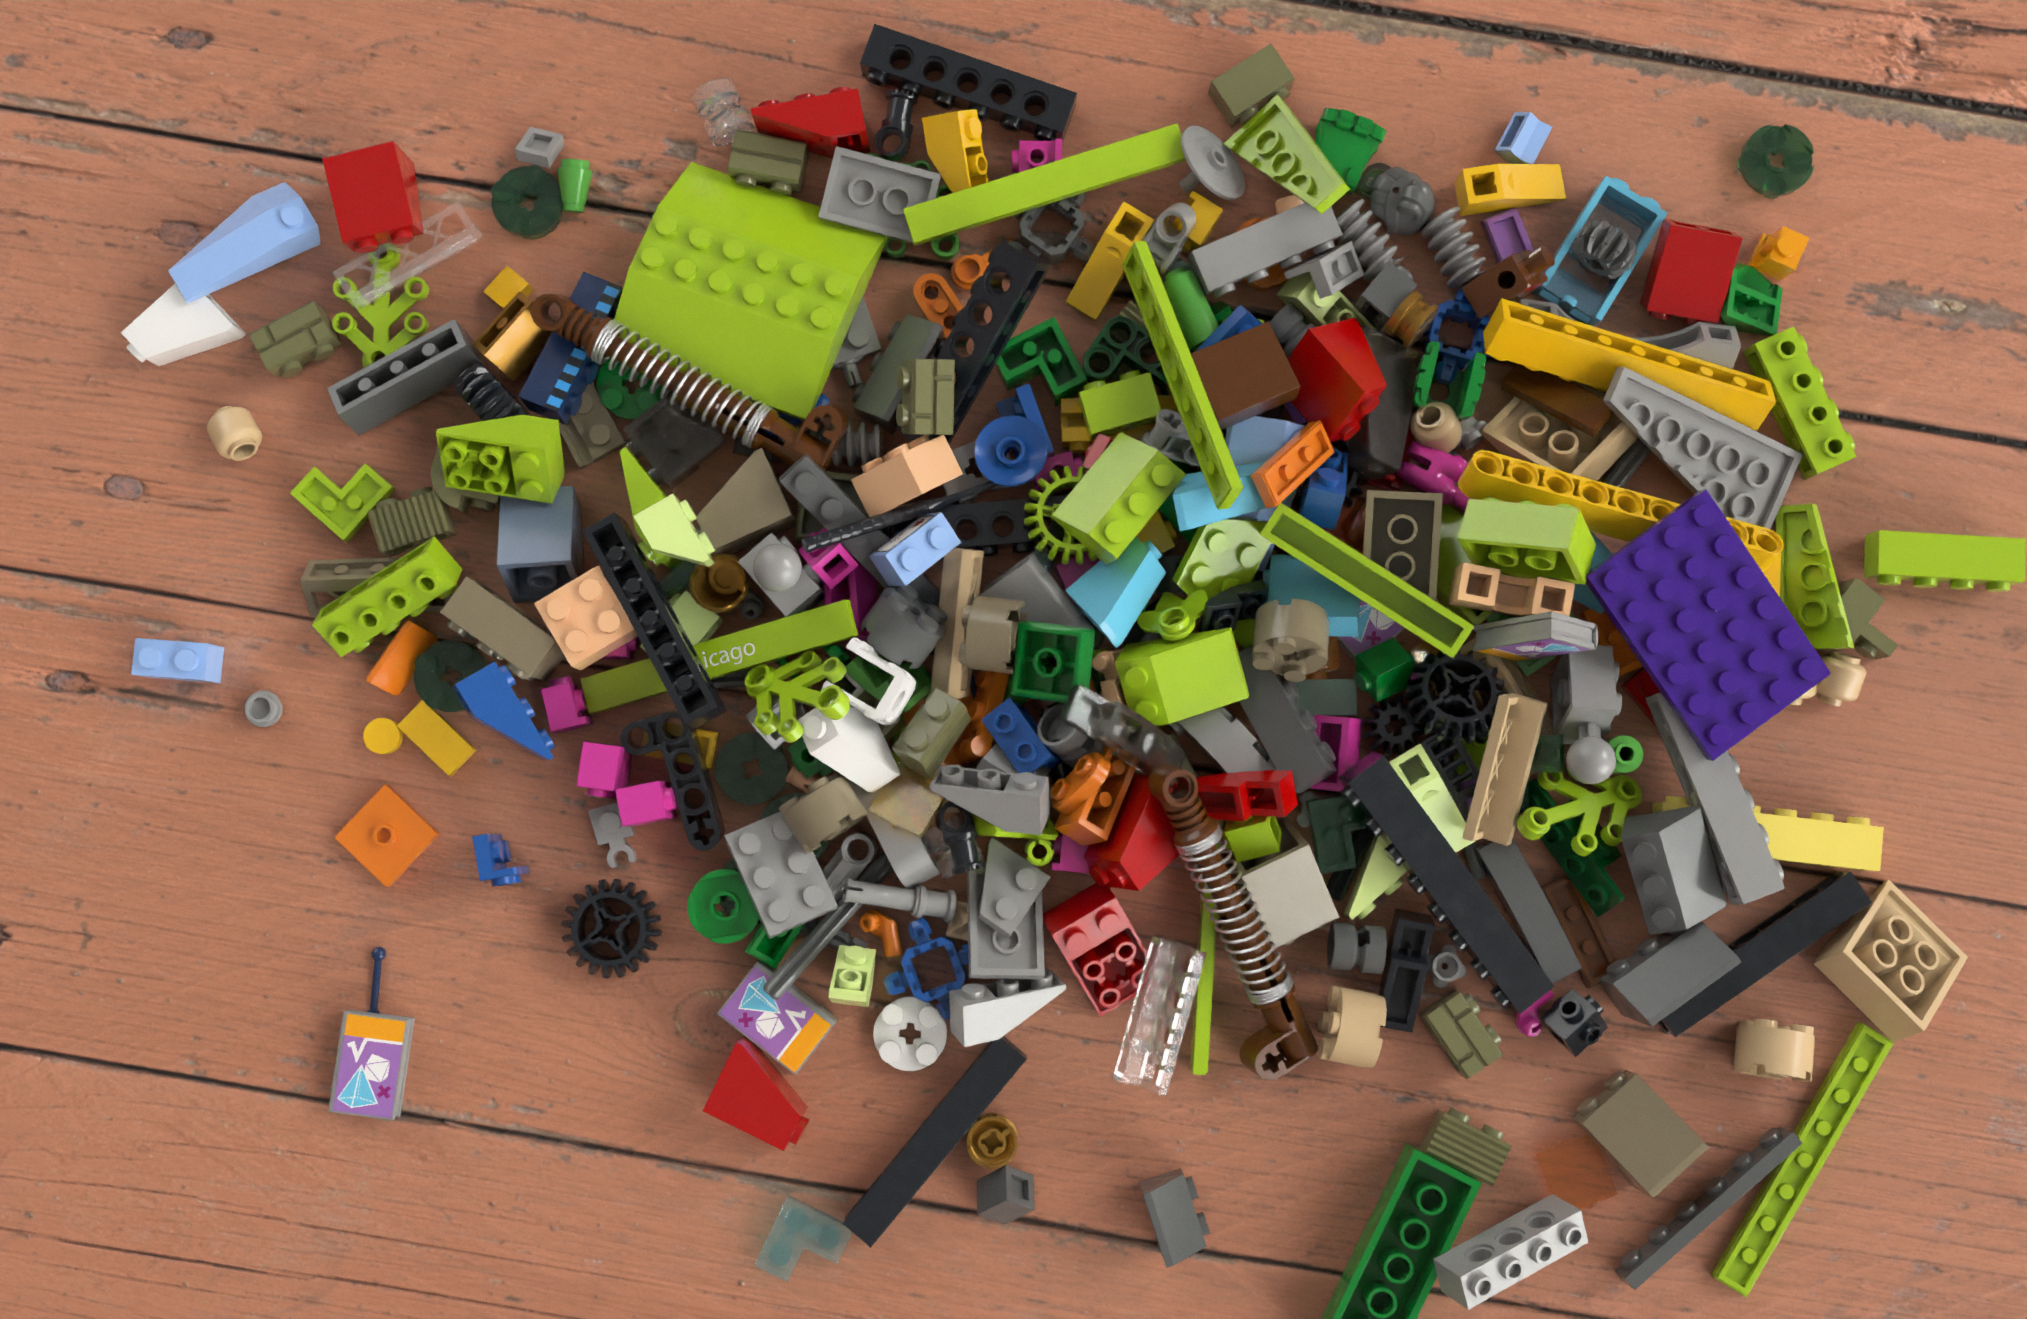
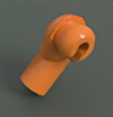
(883, 927)

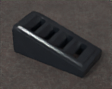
(1458, 797)

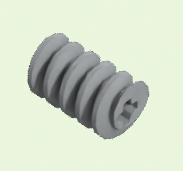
(1365, 242)
(1453, 248)
(855, 444)

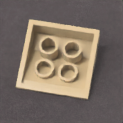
(1544, 440)
(1892, 963)

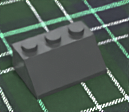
(880, 396)
(1673, 868)
(1667, 973)

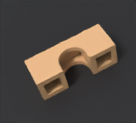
(1494, 592)

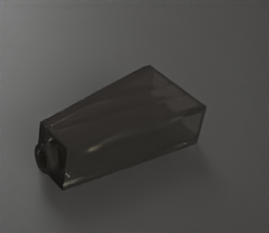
(1383, 432)

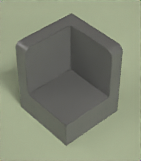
(1005, 1195)

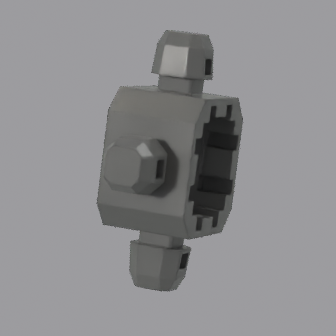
(1069, 210)

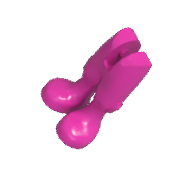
(1441, 475)

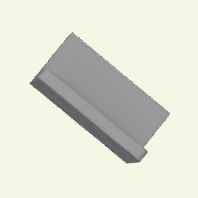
(1330, 269)

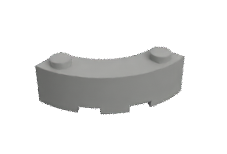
(1224, 741)

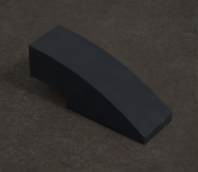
(1405, 967)

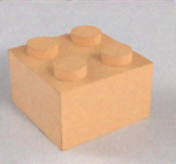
(905, 474)
(586, 618)

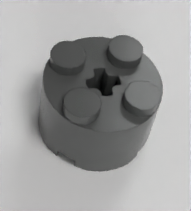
(904, 626)

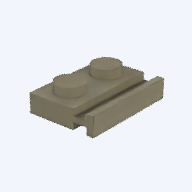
(592, 430)

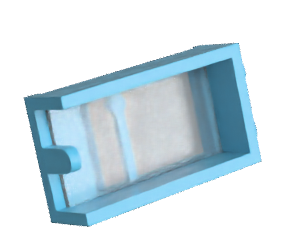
(1573, 286)

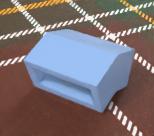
(1522, 139)

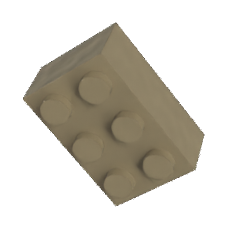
(1405, 535)
(502, 631)

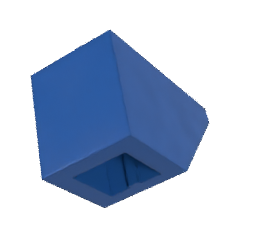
(1325, 491)

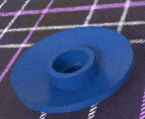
(1006, 435)

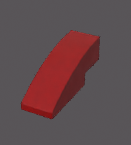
(1247, 793)

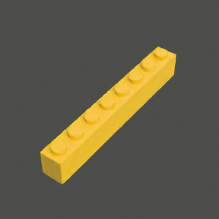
(1593, 354)

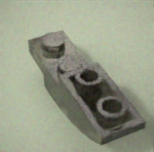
(1121, 730)

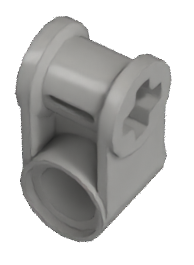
(1165, 241)
(1171, 436)

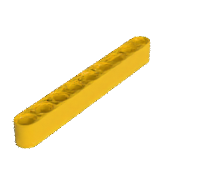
(1604, 507)

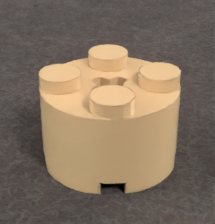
(1352, 1027)
(1774, 1050)

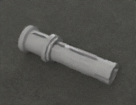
(916, 901)

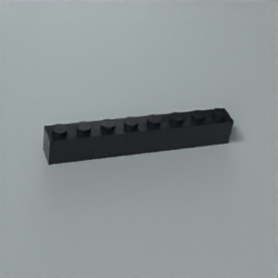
(1445, 882)

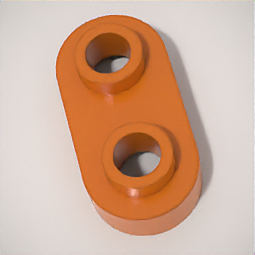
(941, 308)
(1080, 783)

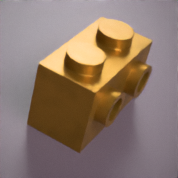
(513, 338)

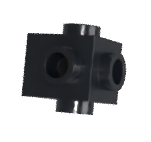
(1575, 1021)

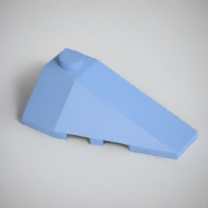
(252, 238)
(1256, 442)

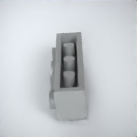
(1262, 246)

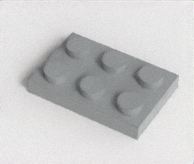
(873, 191)
(779, 876)
(995, 955)

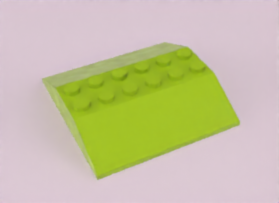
(747, 287)

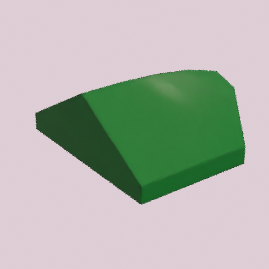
(1752, 302)

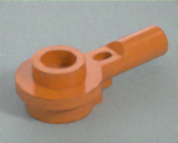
(969, 268)

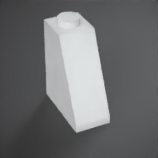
(177, 329)
(851, 747)

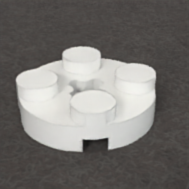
(894, 1048)

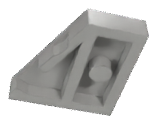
(1008, 888)

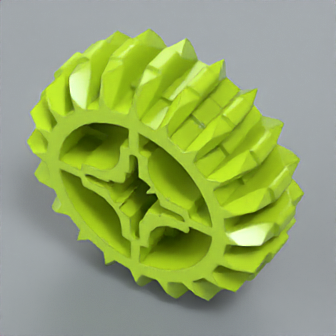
(1066, 547)

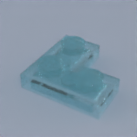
(800, 1228)

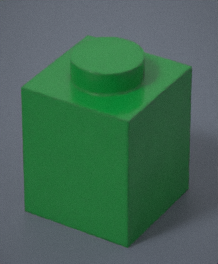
(1383, 669)

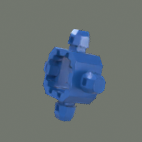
(1452, 359)
(897, 982)

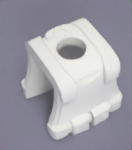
(897, 693)

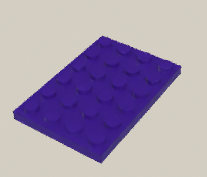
(1706, 625)

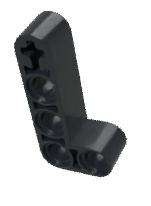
(681, 780)

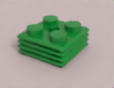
(1032, 672)

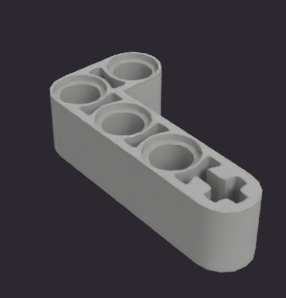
(904, 850)

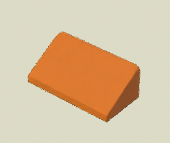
(398, 660)

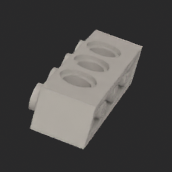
(1510, 1251)

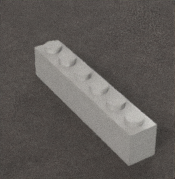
(1727, 808)

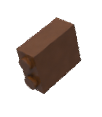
(1246, 375)

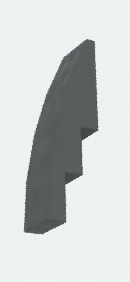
(1528, 909)

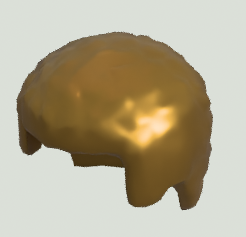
(719, 585)

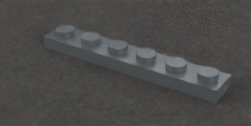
(835, 509)
(1717, 1197)

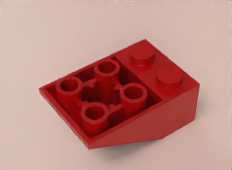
(816, 120)
(1099, 946)

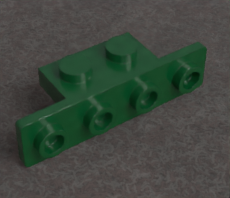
(1587, 871)

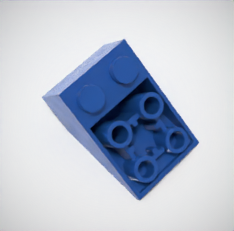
(493, 704)

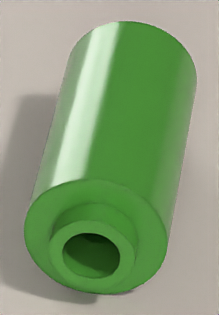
(1190, 307)
(1627, 752)

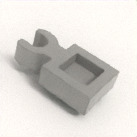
(609, 830)

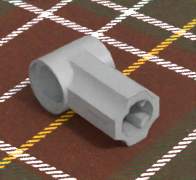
(846, 865)

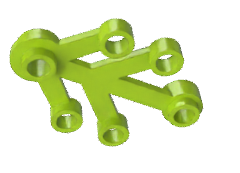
(383, 315)
(765, 681)
(1584, 804)

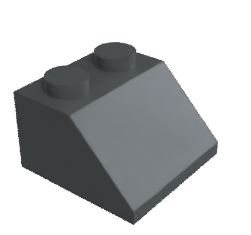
(1174, 1216)

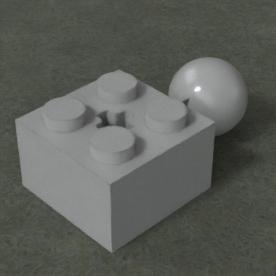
(779, 573)
(1583, 710)

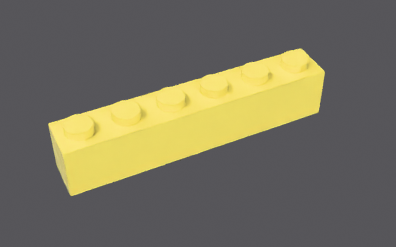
(1814, 839)

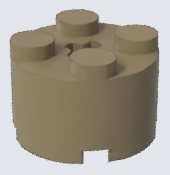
(991, 633)
(1291, 638)
(823, 812)

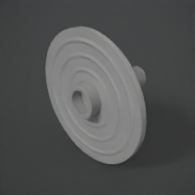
(1211, 164)

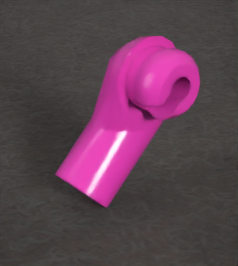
(1528, 1020)

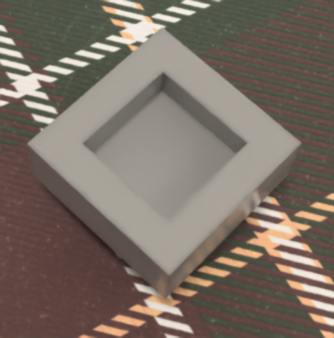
(539, 147)

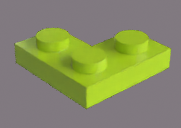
(345, 508)

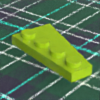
(1288, 155)
(1809, 578)

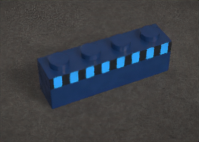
(563, 367)

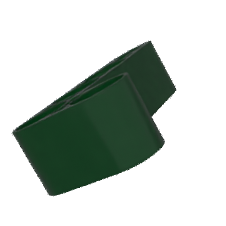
(1126, 353)

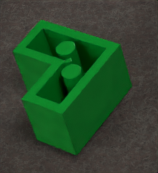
(1042, 353)

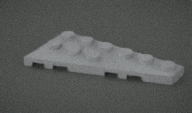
(1706, 449)

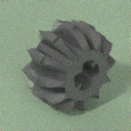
(1604, 249)

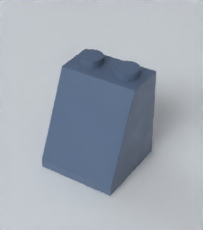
(540, 544)

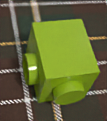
(1252, 837)

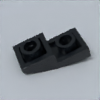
(1233, 605)

